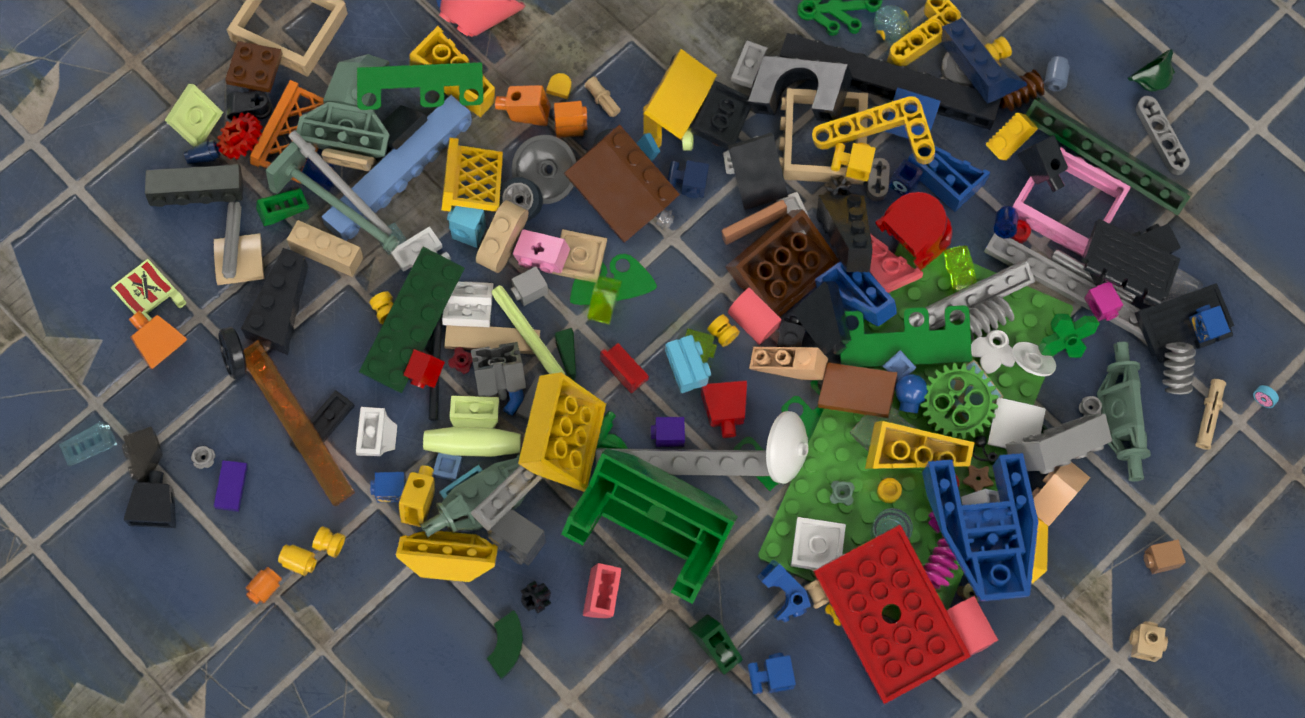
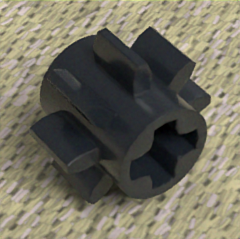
(838, 183)
(535, 597)

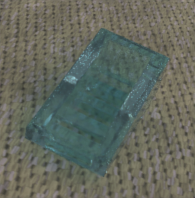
(100, 446)

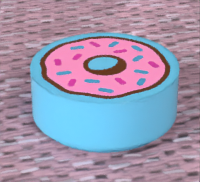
(1266, 396)

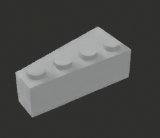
(1063, 443)

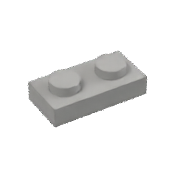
(748, 64)

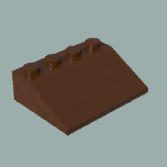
(621, 183)
(784, 263)

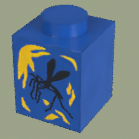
(1209, 323)
(388, 486)

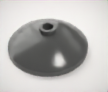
(534, 158)

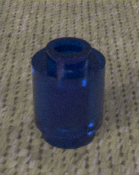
(1006, 222)

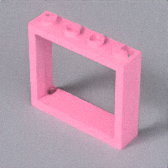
(1056, 231)

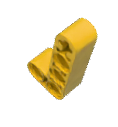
(936, 20)

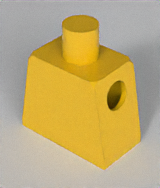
(417, 497)

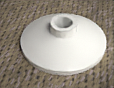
(1031, 360)

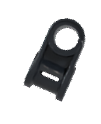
(248, 103)

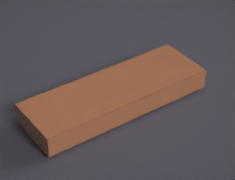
(754, 222)

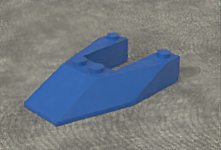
(988, 539)

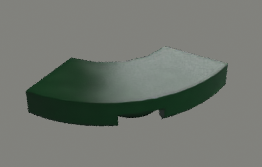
(508, 645)

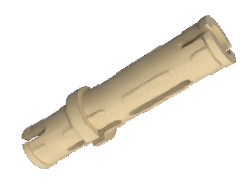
(1211, 412)

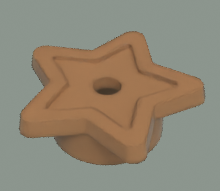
(984, 481)

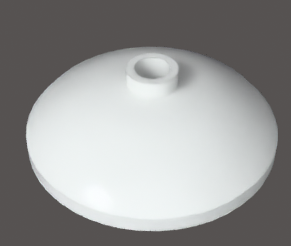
(786, 447)

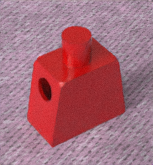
(725, 405)

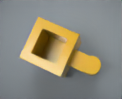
(858, 161)

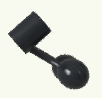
(980, 441)

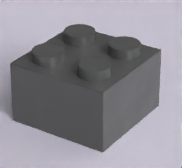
(517, 537)

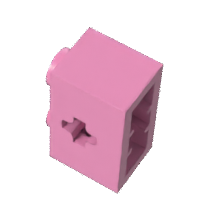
(542, 251)

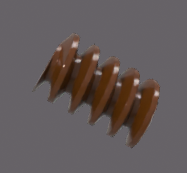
(1034, 87)

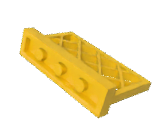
(452, 181)

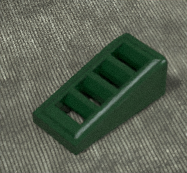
(565, 344)

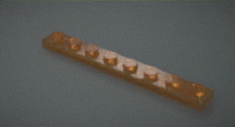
(297, 424)

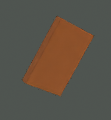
(858, 390)

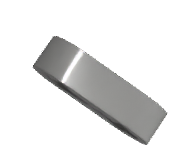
(883, 179)

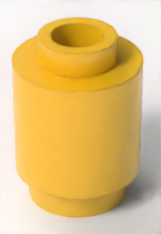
(297, 559)

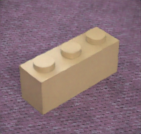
(325, 248)

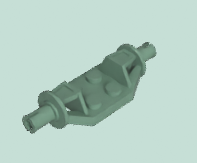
(1124, 411)
(468, 496)

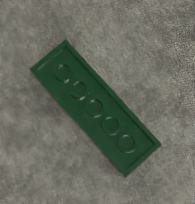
(411, 318)

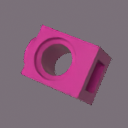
(1104, 302)

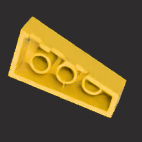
(440, 50)

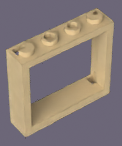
(290, 59)
(811, 172)

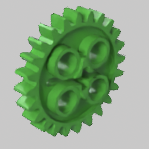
(976, 414)

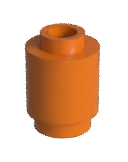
(263, 585)

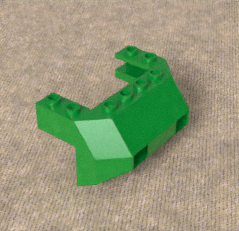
(657, 509)

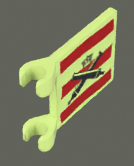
(146, 289)

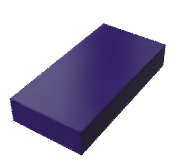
(230, 485)

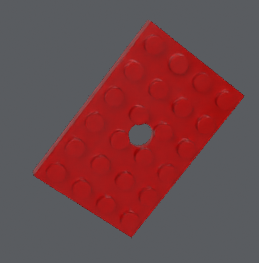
(901, 652)

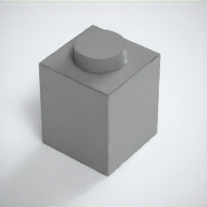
(529, 286)

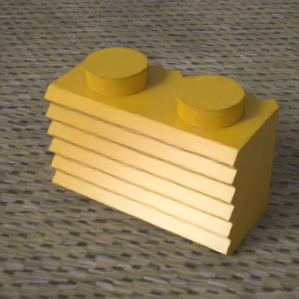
(1011, 136)

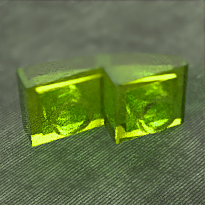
(960, 266)

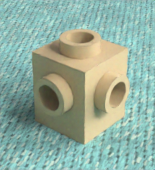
(1148, 641)

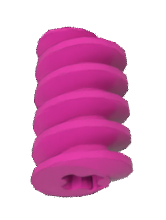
(940, 564)

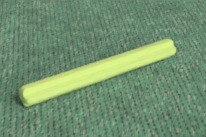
(526, 330)

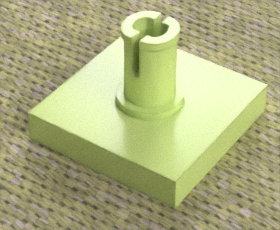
(194, 115)

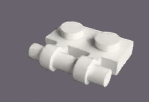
(407, 252)

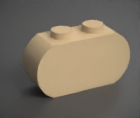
(502, 236)

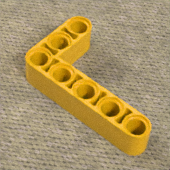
(879, 125)

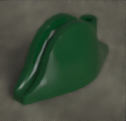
(1156, 74)

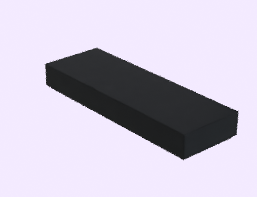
(330, 416)

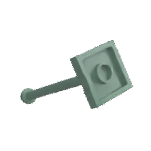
(288, 166)

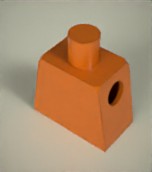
(525, 104)
(155, 338)

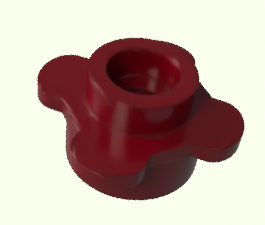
(454, 362)

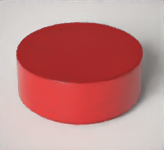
(1023, 232)

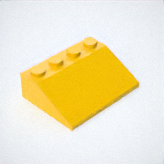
(562, 431)

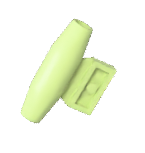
(472, 430)

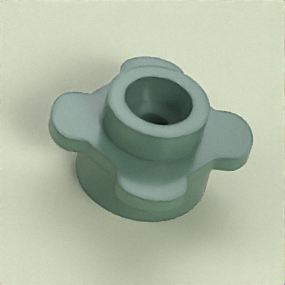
(847, 488)

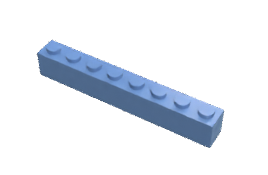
(401, 165)

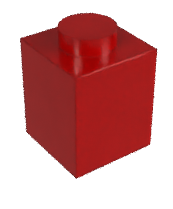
(423, 369)

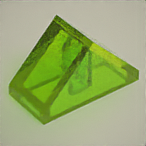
(604, 299)

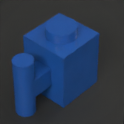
(777, 674)

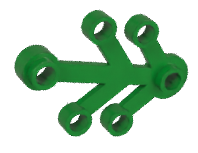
(835, 8)

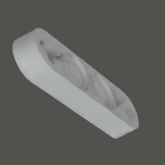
(1165, 134)

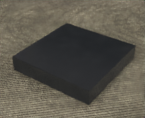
(403, 125)

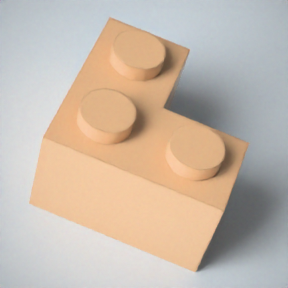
(1058, 492)

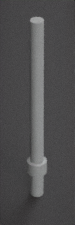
(308, 150)

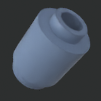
(1057, 73)

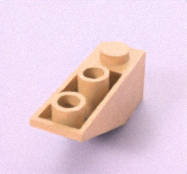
(792, 362)

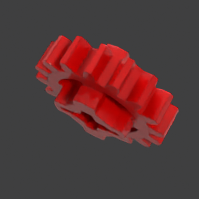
(239, 136)

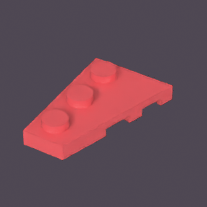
(889, 269)

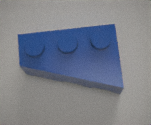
(950, 178)
(861, 293)

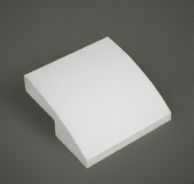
(469, 305)
(1014, 422)

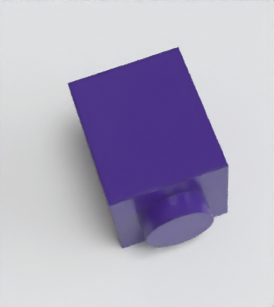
(668, 432)

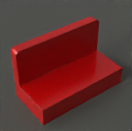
(624, 367)

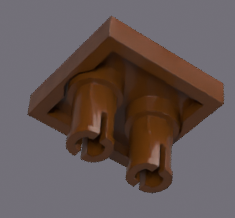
(254, 66)

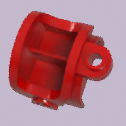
(919, 225)

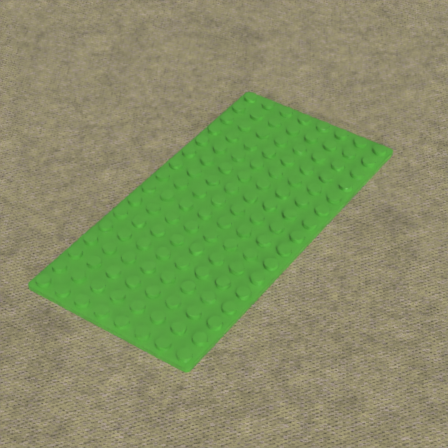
(840, 457)

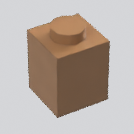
(1164, 557)

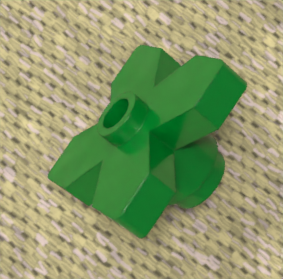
(1068, 335)

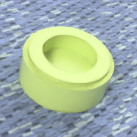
(688, 140)

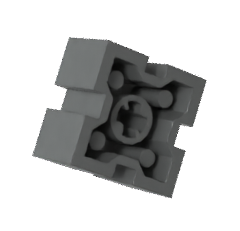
(498, 370)

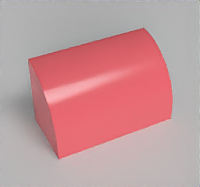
(754, 316)
(602, 591)
(972, 625)

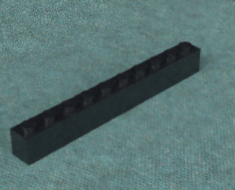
(883, 78)

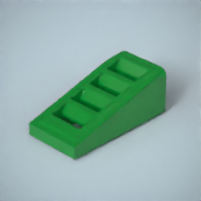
(279, 199)

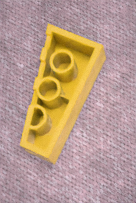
(913, 448)

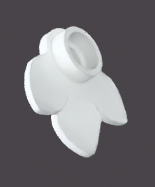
(993, 355)

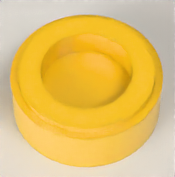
(889, 490)

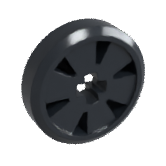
(232, 352)

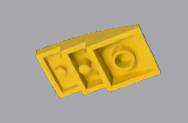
(680, 94)

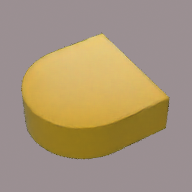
(559, 86)

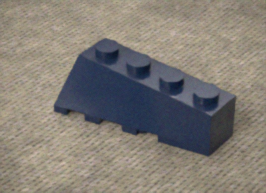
(981, 68)

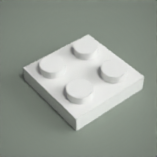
(816, 543)

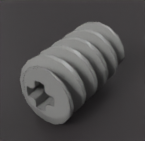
(987, 315)
(1180, 368)

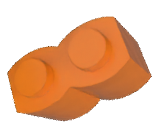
(570, 119)

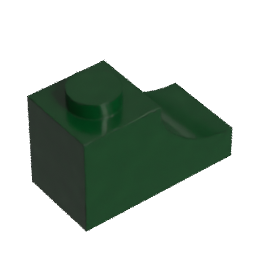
(716, 643)

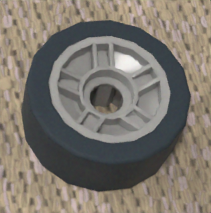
(529, 190)

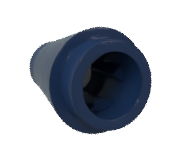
(203, 152)

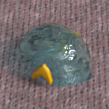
(891, 23)

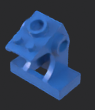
(776, 575)

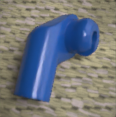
(514, 403)

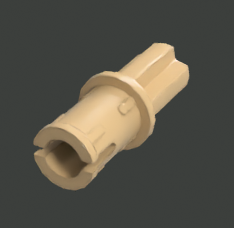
(602, 97)

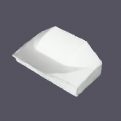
(375, 432)

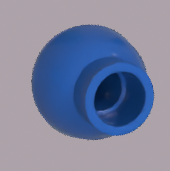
(911, 392)

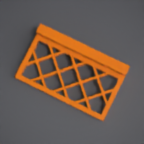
(277, 122)

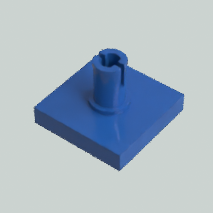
(930, 108)

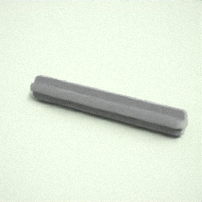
(231, 240)
(1077, 267)

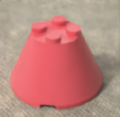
(478, 15)

